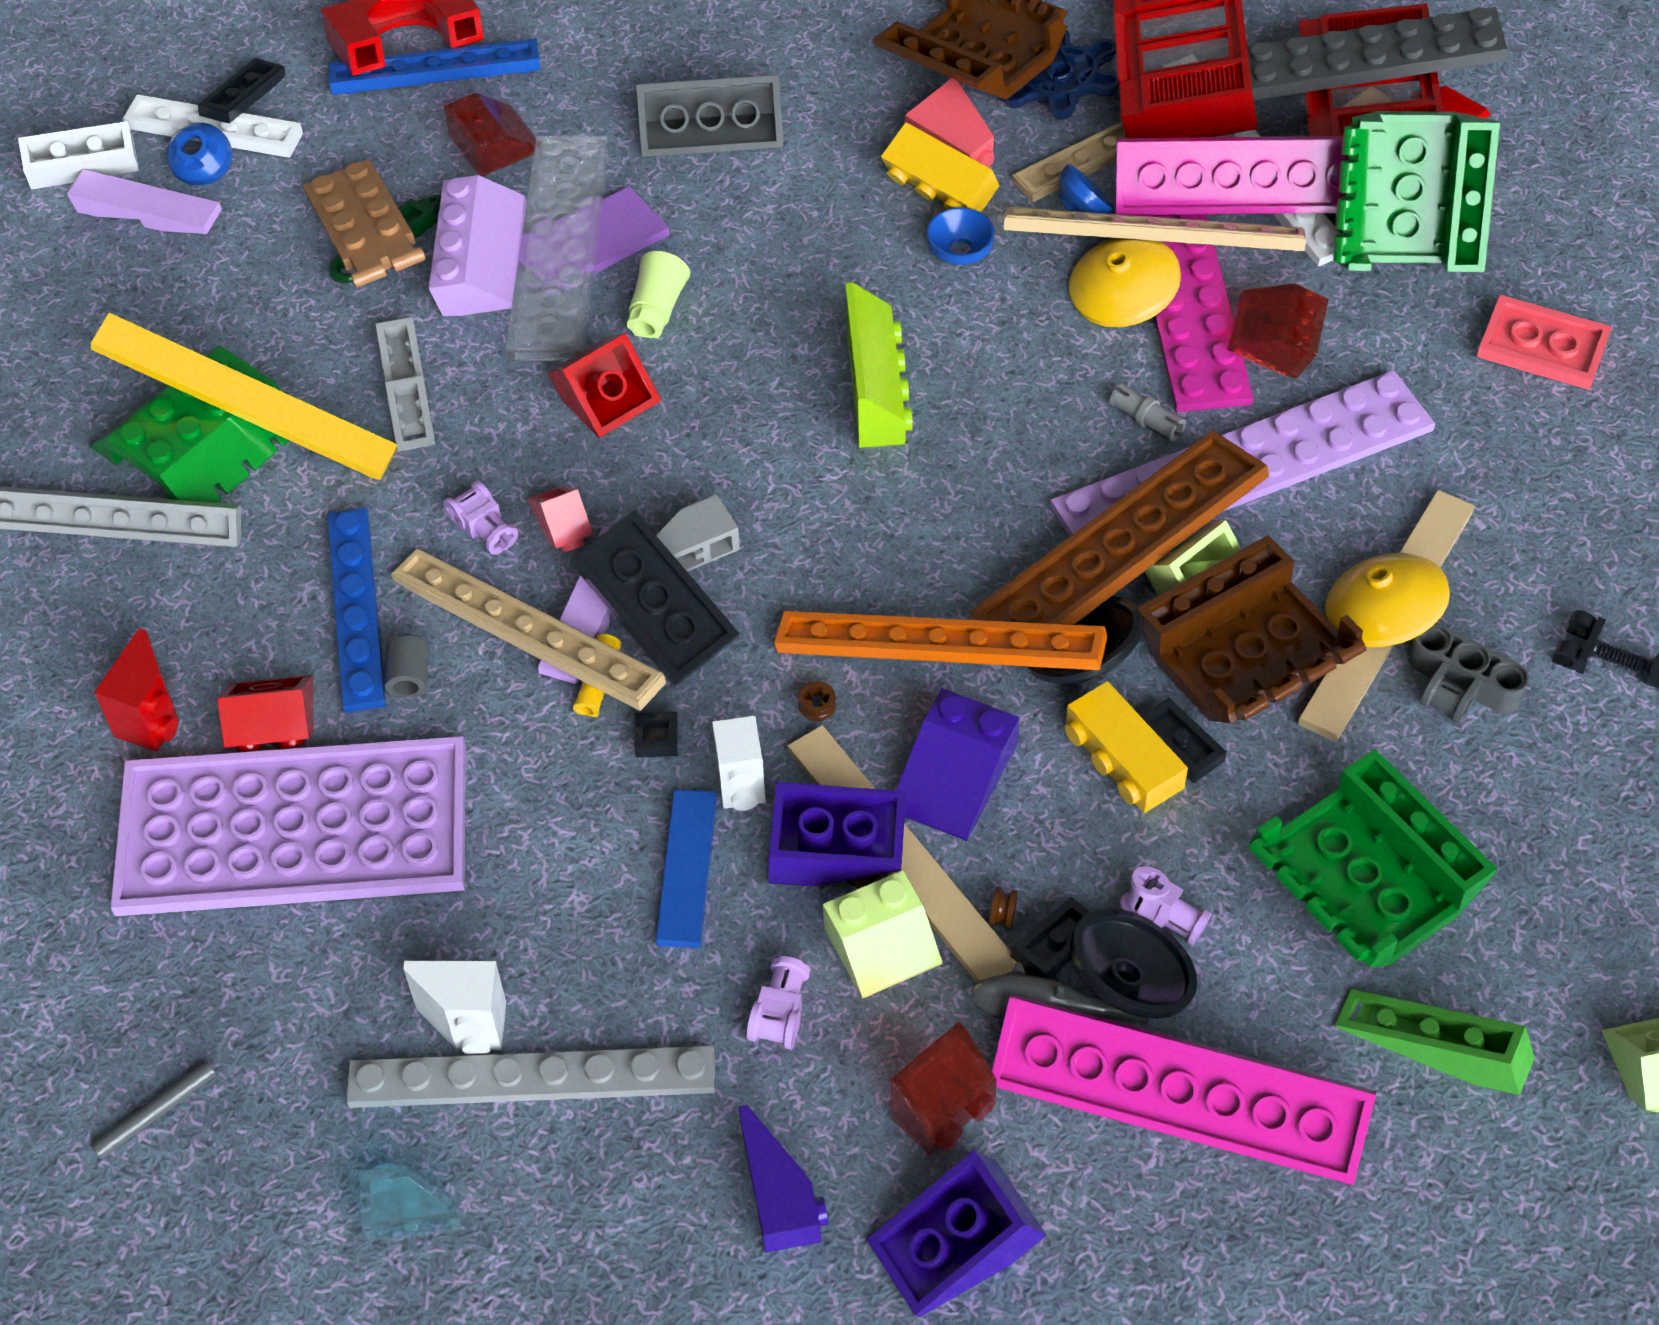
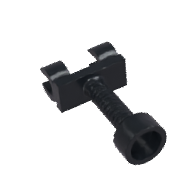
(1589, 628)

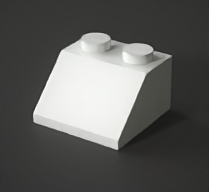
(460, 1002)

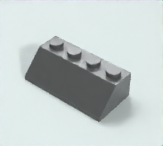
(710, 115)

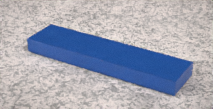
(687, 869)

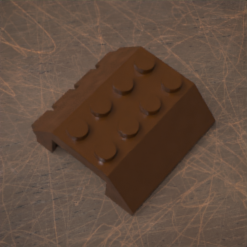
(983, 42)
(1244, 634)

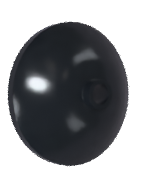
(1123, 629)
(1133, 963)

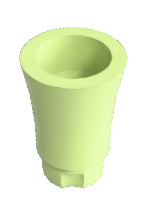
(656, 292)

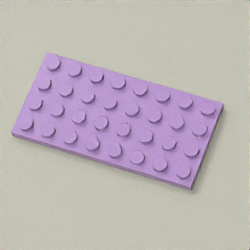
(291, 826)

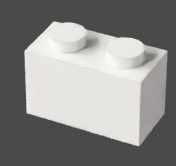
(739, 763)

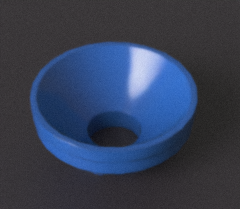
(208, 163)
(1080, 193)
(960, 226)

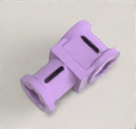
(480, 516)
(1163, 904)
(779, 1006)

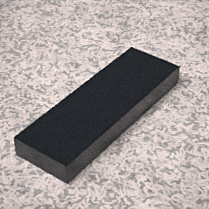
(241, 90)

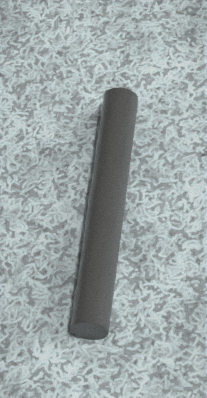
(153, 1110)

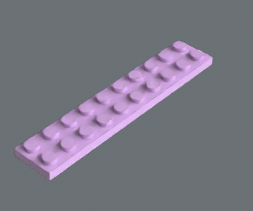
(1291, 444)

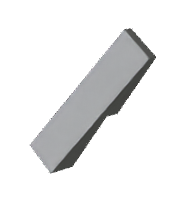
(405, 383)

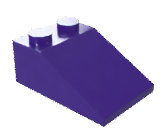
(957, 763)
(834, 833)
(956, 1234)

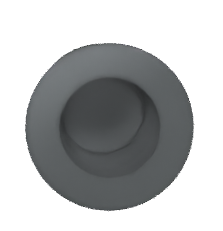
(406, 666)

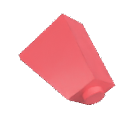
(954, 121)

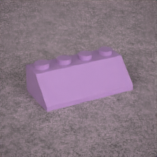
(476, 246)

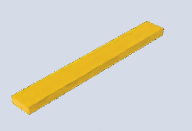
(243, 396)

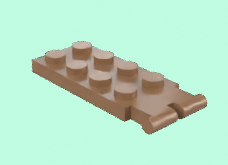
(363, 222)

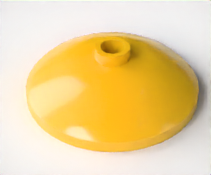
(1124, 281)
(1390, 597)

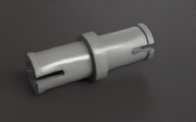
(1147, 412)

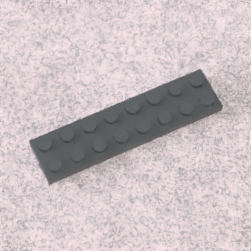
(1377, 53)

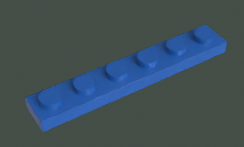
(439, 66)
(356, 611)

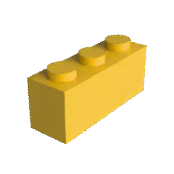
(938, 170)
(1125, 747)

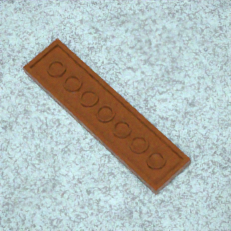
(1128, 536)

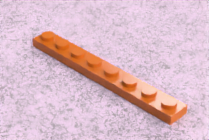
(942, 640)

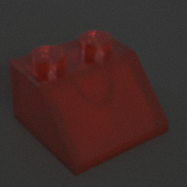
(488, 133)
(1279, 327)
(943, 1091)

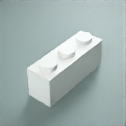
(62, 155)

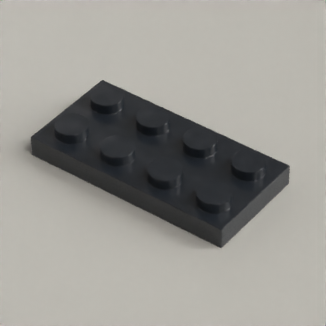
(654, 598)

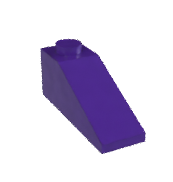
(781, 1190)

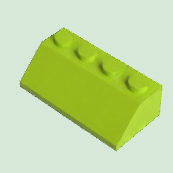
(876, 370)

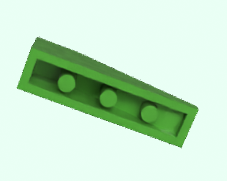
(1454, 1042)

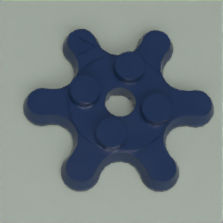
(1080, 78)

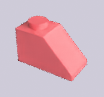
(561, 517)

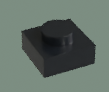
(656, 734)

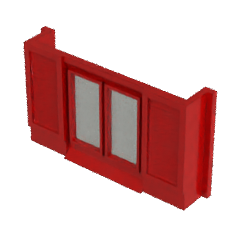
(1183, 68)
(1334, 107)

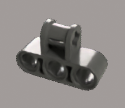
(1465, 673)

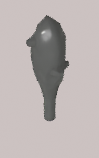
(994, 992)

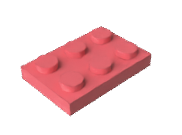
(1544, 342)

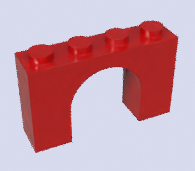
(356, 26)

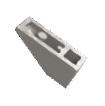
(701, 533)

